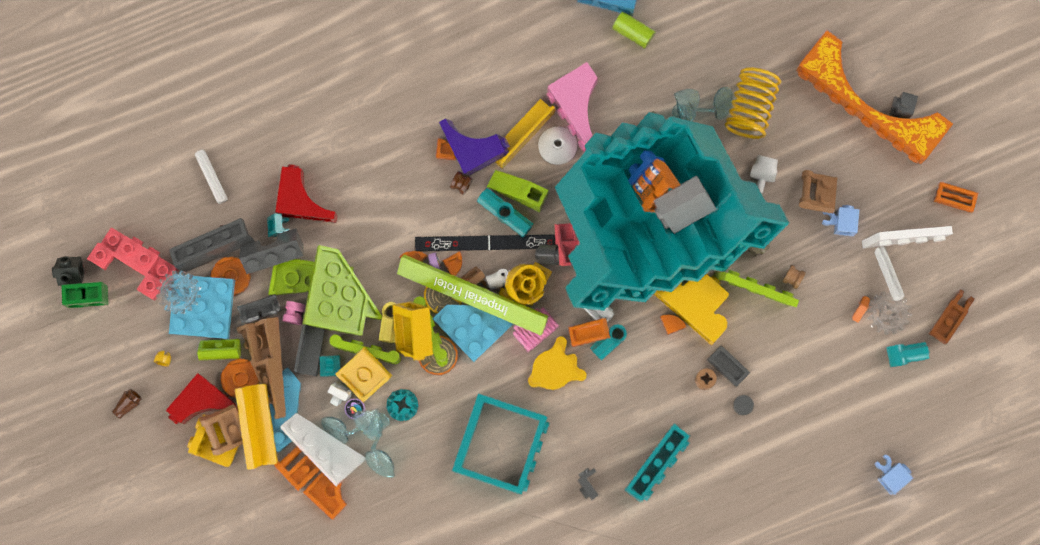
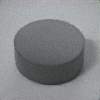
(743, 405)

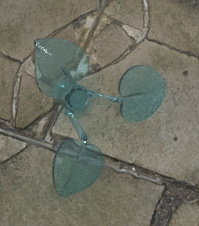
(688, 100)
(372, 425)

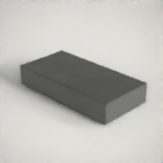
(728, 366)

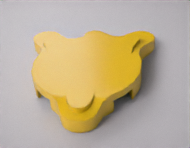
(555, 368)

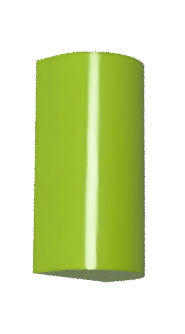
(633, 29)
(219, 349)

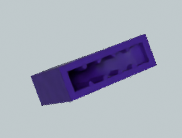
(474, 153)

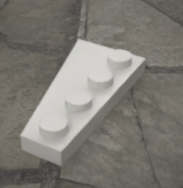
(906, 236)
(324, 450)

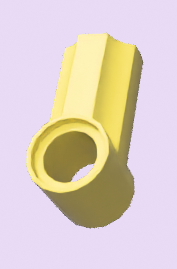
(387, 325)

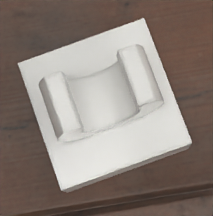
(339, 392)

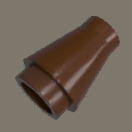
(127, 402)

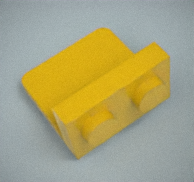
(201, 445)

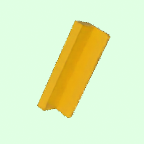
(526, 129)
(256, 425)

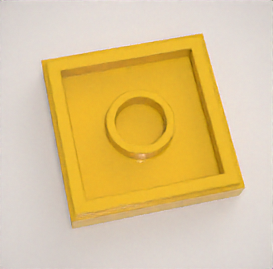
(363, 374)

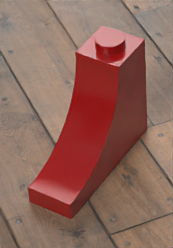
(294, 200)
(197, 398)

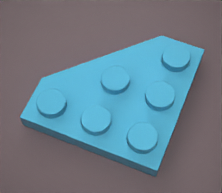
(471, 328)
(292, 389)

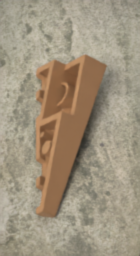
(264, 346)

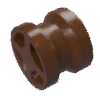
(461, 183)

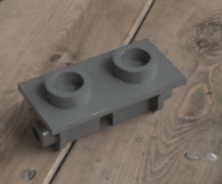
(259, 308)

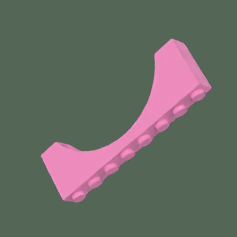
(572, 97)

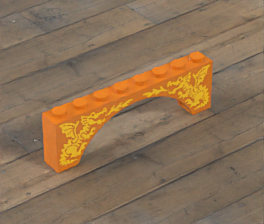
(913, 136)

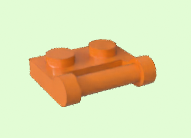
(301, 472)

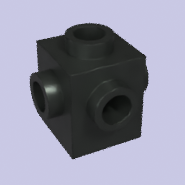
(68, 270)

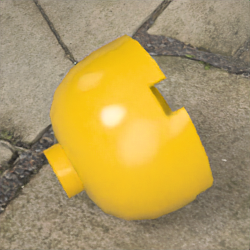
(525, 283)

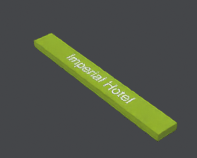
(472, 294)

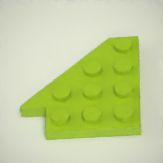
(336, 295)

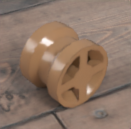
(794, 277)
(703, 381)

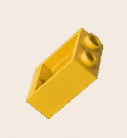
(412, 330)

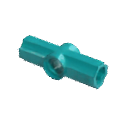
(495, 204)

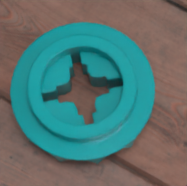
(406, 413)

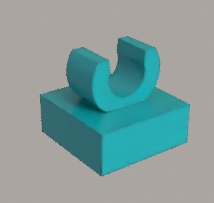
(274, 224)
(329, 365)

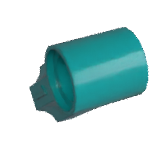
(605, 347)
(904, 354)

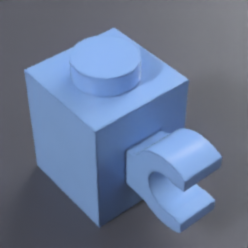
(844, 221)
(894, 477)

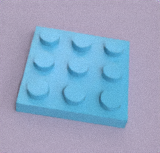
(211, 315)

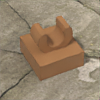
(474, 276)

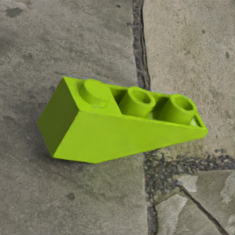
(518, 190)

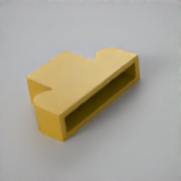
(696, 306)

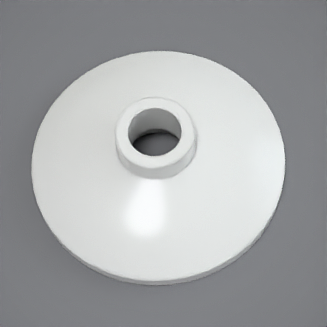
(554, 154)

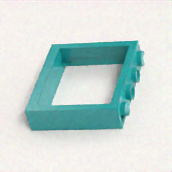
(469, 433)

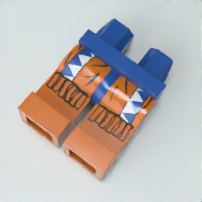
(651, 179)

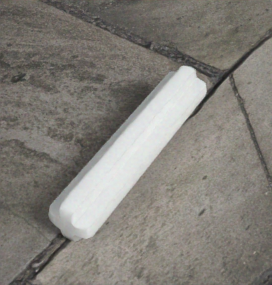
(211, 176)
(889, 273)

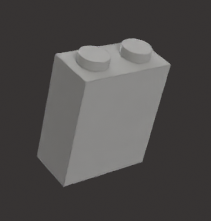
(684, 205)

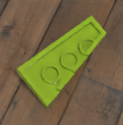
(291, 277)
(752, 286)

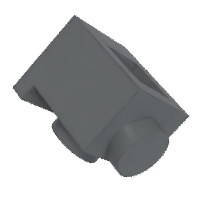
(903, 105)

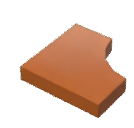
(326, 495)

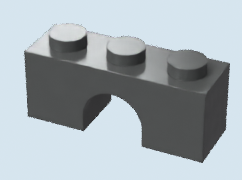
(285, 248)

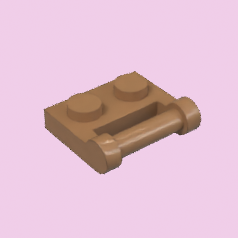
(824, 192)
(230, 427)

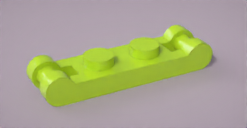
(355, 346)
(439, 354)

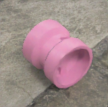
(294, 313)

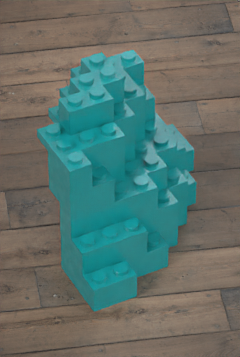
(630, 250)

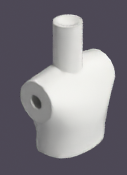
(764, 170)
(497, 279)

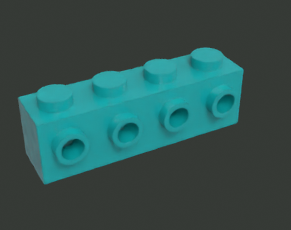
(653, 468)

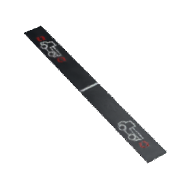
(494, 242)

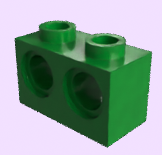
(84, 295)

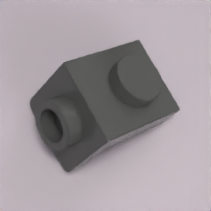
(587, 489)

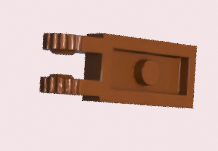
(951, 318)

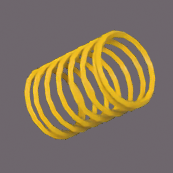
(738, 120)

